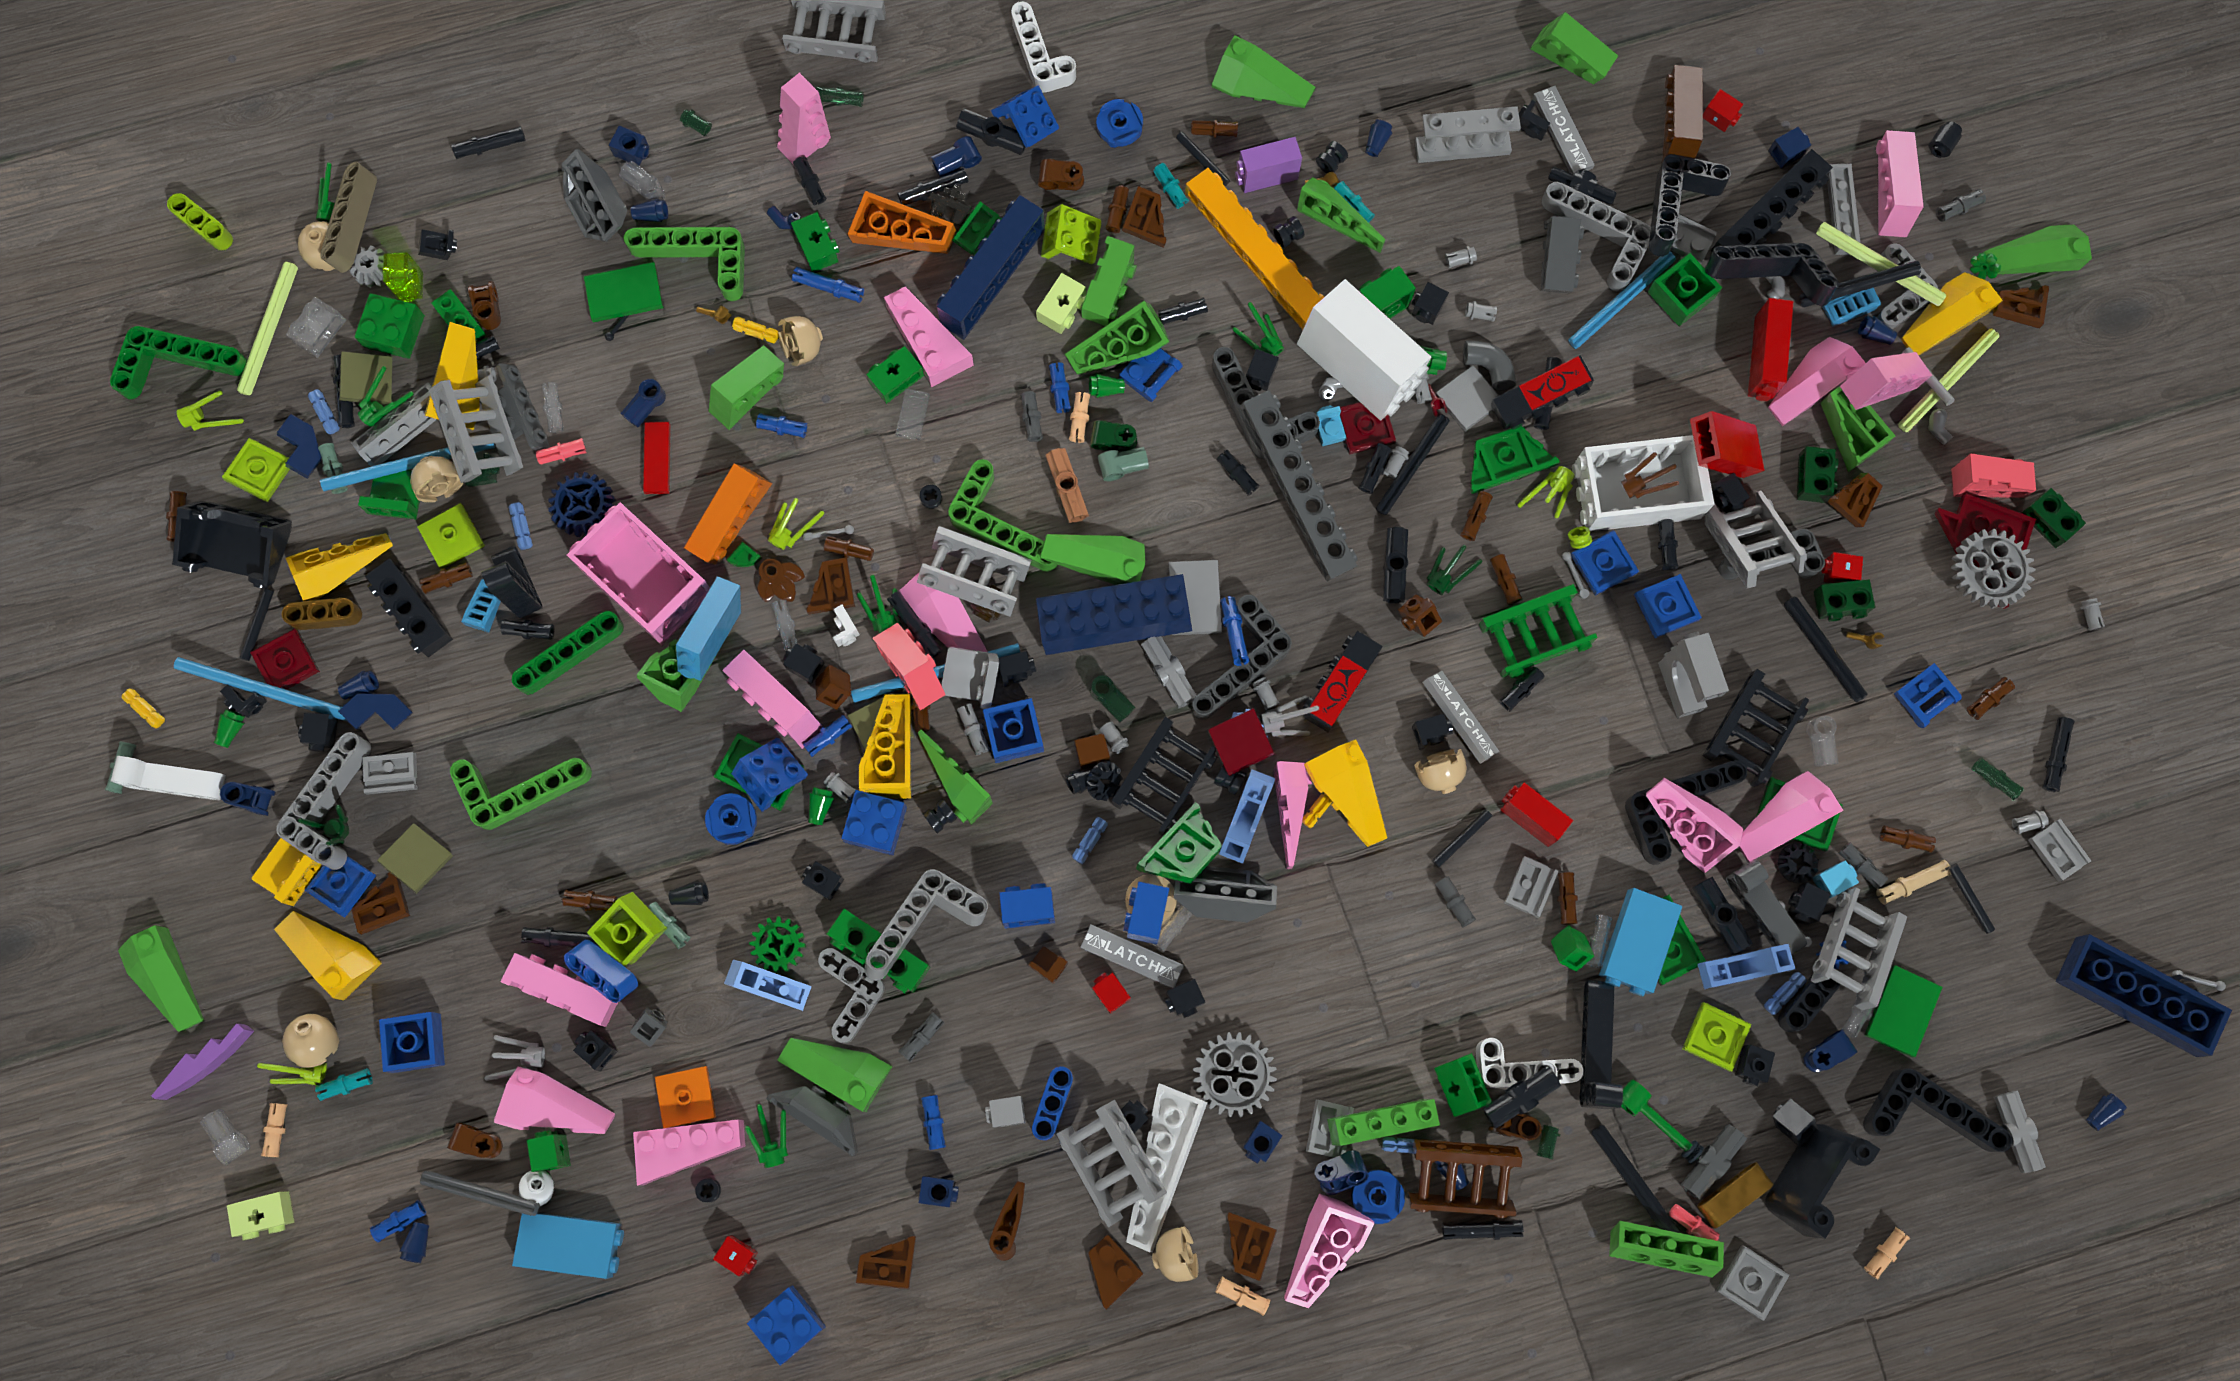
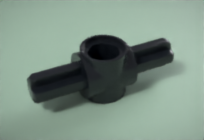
(1584, 182)

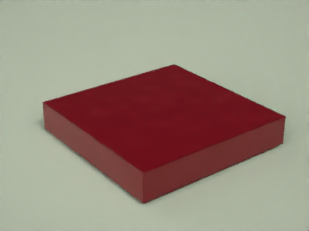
(1364, 429)
(285, 660)
(1241, 742)

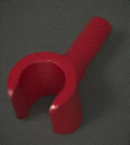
(1437, 403)

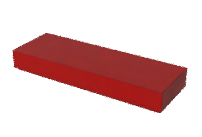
(657, 458)

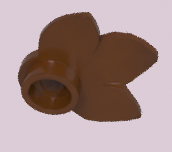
(781, 583)

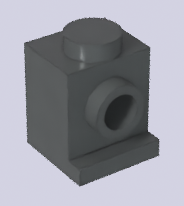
(650, 1022)

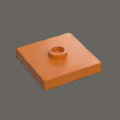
(685, 1097)

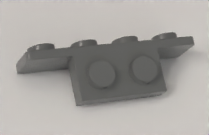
(519, 408)

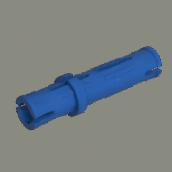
(836, 287)
(1233, 622)

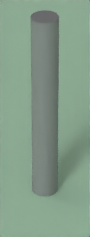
(1934, 383)

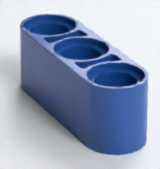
(601, 971)
(1043, 1113)

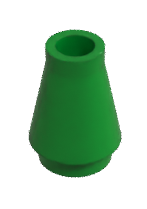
(1105, 386)
(228, 727)
(819, 804)

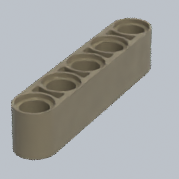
(348, 217)

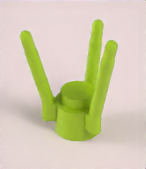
(192, 415)
(1560, 481)
(780, 536)
(310, 1075)

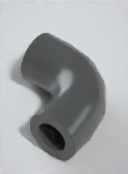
(1494, 360)

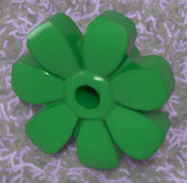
(1985, 265)

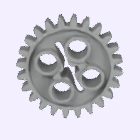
(1975, 578)
(1236, 1050)

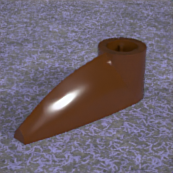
(1008, 1223)

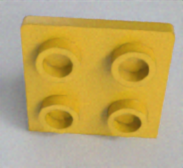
(286, 872)

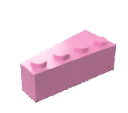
(927, 338)
(1884, 379)
(558, 988)
(678, 1148)

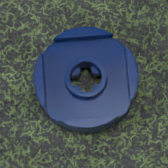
(1115, 135)
(720, 810)
(1389, 1187)

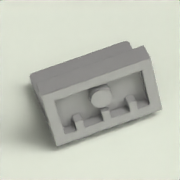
(970, 675)

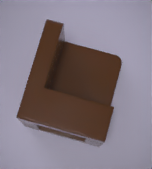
(833, 687)
(1092, 750)
(1048, 964)

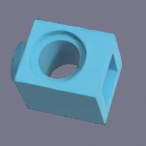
(1836, 878)

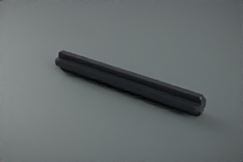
(1870, 281)
(1412, 464)
(1825, 649)
(1633, 1179)

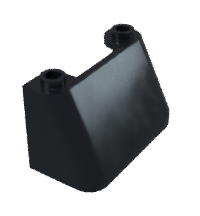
(230, 541)
(1810, 1175)

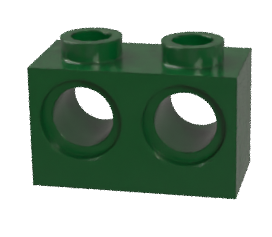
(1811, 473)
(2049, 523)
(1843, 595)

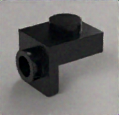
(1531, 123)
(437, 244)
(235, 701)

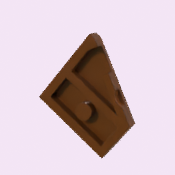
(1857, 499)
(832, 587)

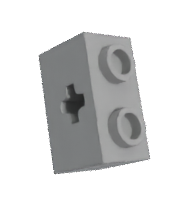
(1005, 1112)

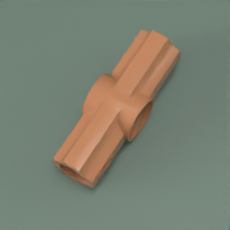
(1063, 472)

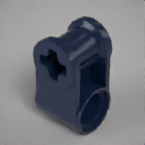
(251, 798)
(1832, 1050)
(1344, 1172)

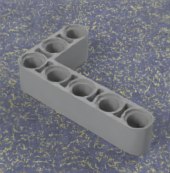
(1604, 228)
(322, 800)
(915, 916)

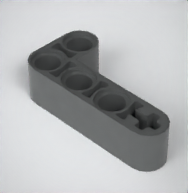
(1811, 547)
(1764, 907)

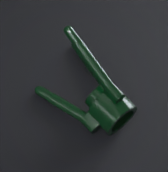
(1440, 581)
(334, 828)

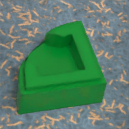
(743, 556)

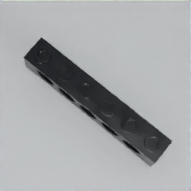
(1810, 167)

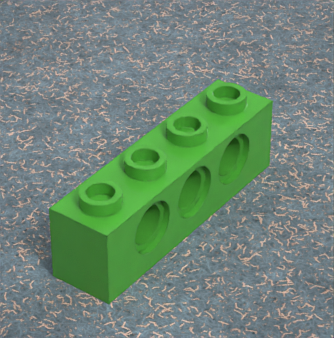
(1383, 1122)
(1666, 1249)

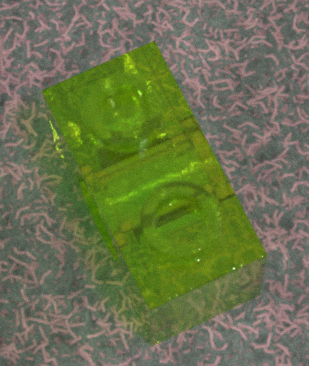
(403, 276)

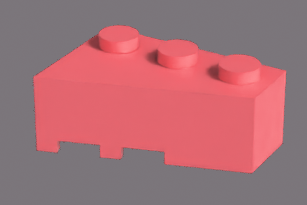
(1993, 477)
(910, 664)

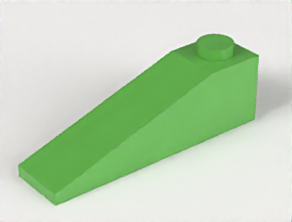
(1255, 74)
(1331, 209)
(2044, 251)
(1125, 339)
(1102, 557)
(665, 682)
(964, 792)
(158, 971)
(841, 1071)

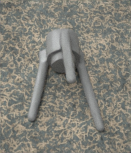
(1274, 720)
(532, 1057)

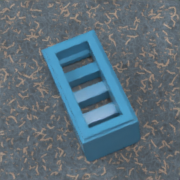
(1866, 299)
(472, 609)

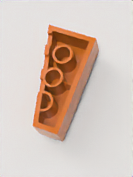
(899, 226)
(727, 513)

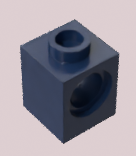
(623, 139)
(1789, 147)
(1272, 1137)
(926, 1191)

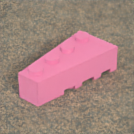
(802, 120)
(1898, 184)
(772, 698)

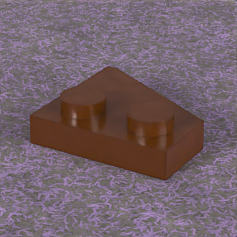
(1145, 217)
(2023, 306)
(381, 906)
(1250, 1245)
(888, 1266)
(1112, 1270)

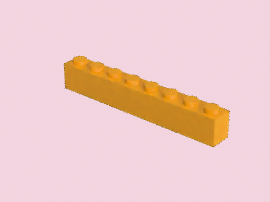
(1253, 245)

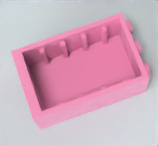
(639, 573)

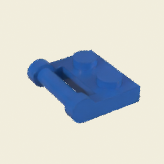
(1142, 369)
(1922, 689)

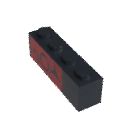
(1542, 393)
(1342, 681)

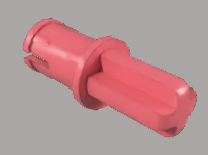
(561, 451)
(1693, 1224)

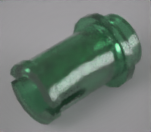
(695, 122)
(1548, 1141)

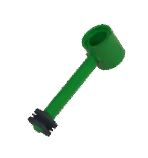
(1636, 1100)

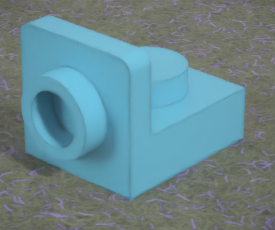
(1330, 425)

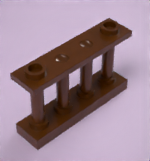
(1454, 1154)

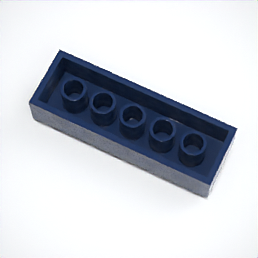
(991, 267)
(1114, 614)
(2143, 996)

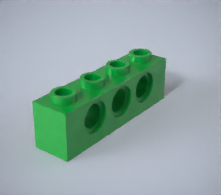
(848, 924)

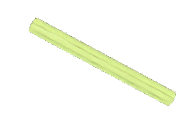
(1878, 262)
(267, 328)
(1949, 379)

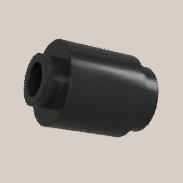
(1945, 139)

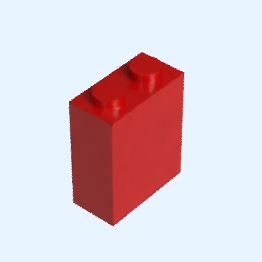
(1535, 814)

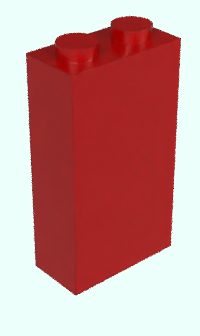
(1770, 349)
(1727, 444)

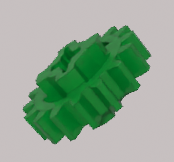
(788, 941)

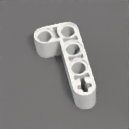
(1035, 47)
(167, 779)
(1504, 1070)

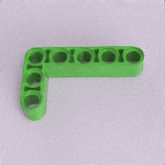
(695, 248)
(995, 525)
(518, 793)

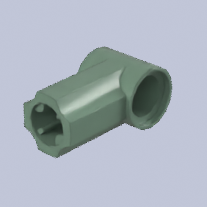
(1116, 464)

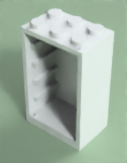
(1364, 350)
(1609, 506)

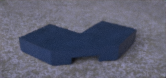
(302, 435)
(364, 706)

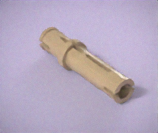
(1905, 886)

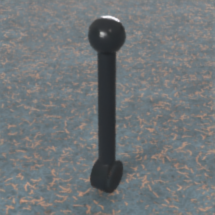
(609, 336)

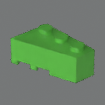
(1574, 49)
(1109, 282)
(744, 386)
(1857, 431)

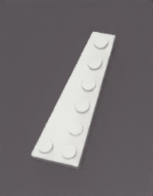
(1169, 1143)

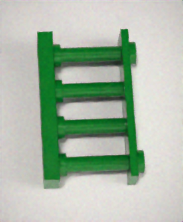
(1539, 606)

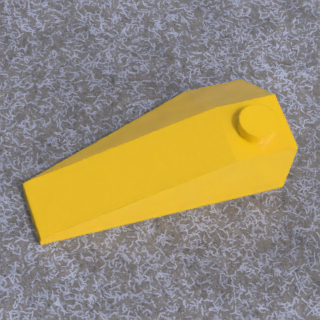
(1965, 302)
(459, 366)
(323, 571)
(887, 758)
(1348, 783)
(329, 956)

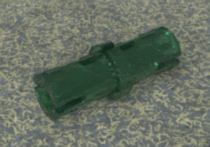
(840, 96)
(1997, 778)

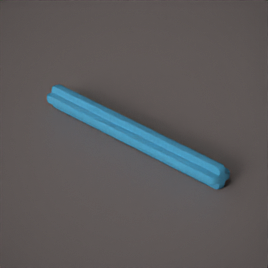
(1621, 300)

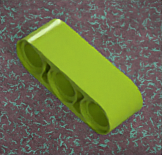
(193, 214)

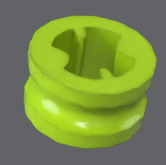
(1580, 537)

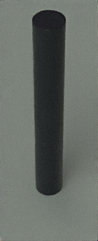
(1201, 157)
(256, 624)
(1465, 835)
(1971, 898)

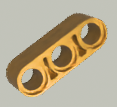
(311, 609)
(1735, 1195)

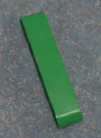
(555, 653)

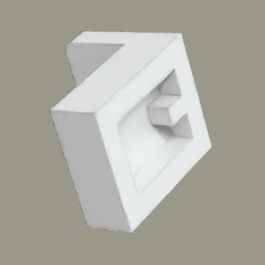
(844, 622)

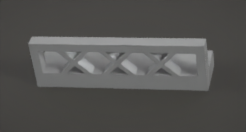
(395, 429)

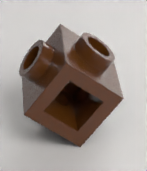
(1419, 615)

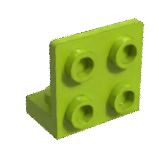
(1071, 234)

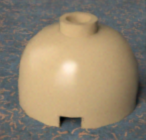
(310, 245)
(799, 339)
(433, 478)
(1442, 771)
(310, 1040)
(1175, 1255)

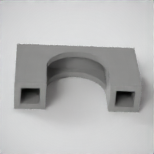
(1692, 674)

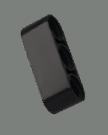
(1799, 1007)

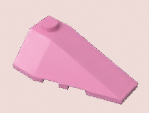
(1815, 378)
(943, 615)
(1291, 794)
(1792, 811)
(1700, 828)
(544, 1102)
(1327, 1243)

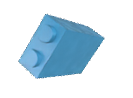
(708, 628)
(1640, 942)
(568, 1245)

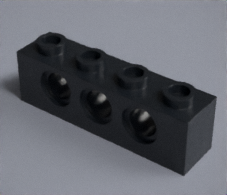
(390, 575)

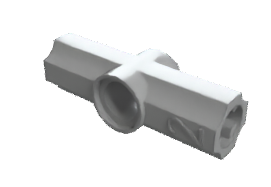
(1169, 671)
(2021, 1130)

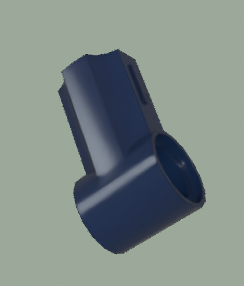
(962, 154)
(641, 405)

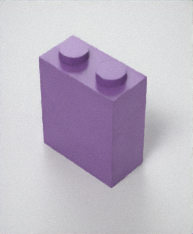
(1268, 165)

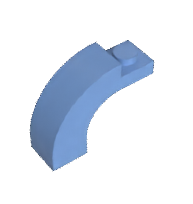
(1247, 816)
(1746, 966)

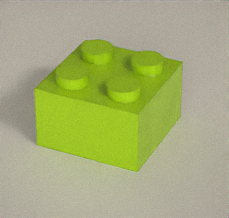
(627, 929)

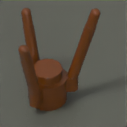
(1634, 484)

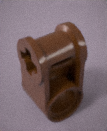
(1058, 175)
(485, 301)
(1513, 1128)
(471, 1141)

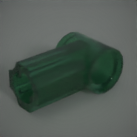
(1113, 700)

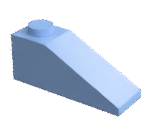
(767, 984)

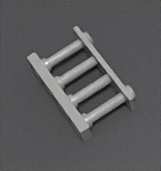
(864, 52)
(1467, 134)
(456, 433)
(980, 554)
(1739, 554)
(1882, 948)
(1131, 1152)

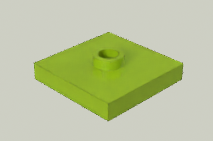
(257, 470)
(451, 536)
(1716, 1036)

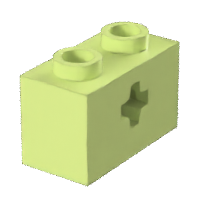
(1063, 291)
(244, 1215)

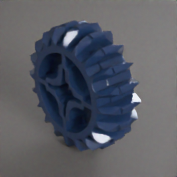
(587, 497)

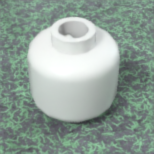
(536, 1179)

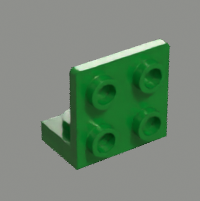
(391, 497)

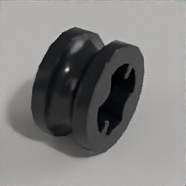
(931, 504)
(715, 1192)

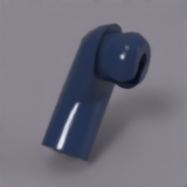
(781, 221)

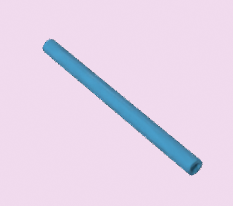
(387, 468)
(897, 684)
(257, 687)

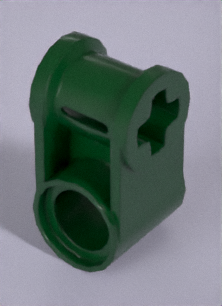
(1111, 435)

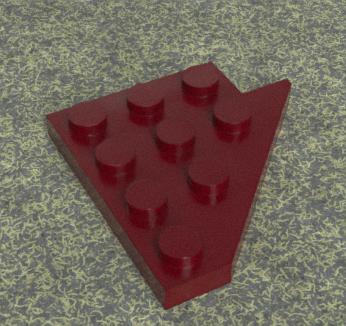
(1978, 514)

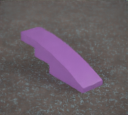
(196, 1067)

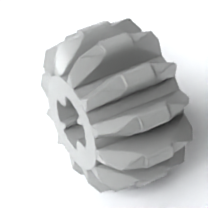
(368, 266)

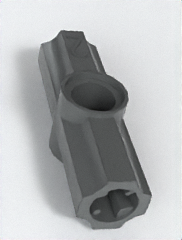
(1713, 1161)

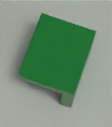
(1572, 948)

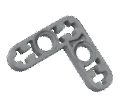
(1896, 305)
(861, 995)

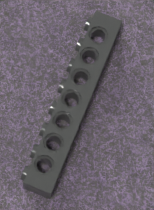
(1296, 499)

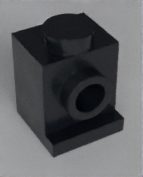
(1730, 493)
(1016, 667)
(1432, 730)
(603, 1050)
(1138, 1111)

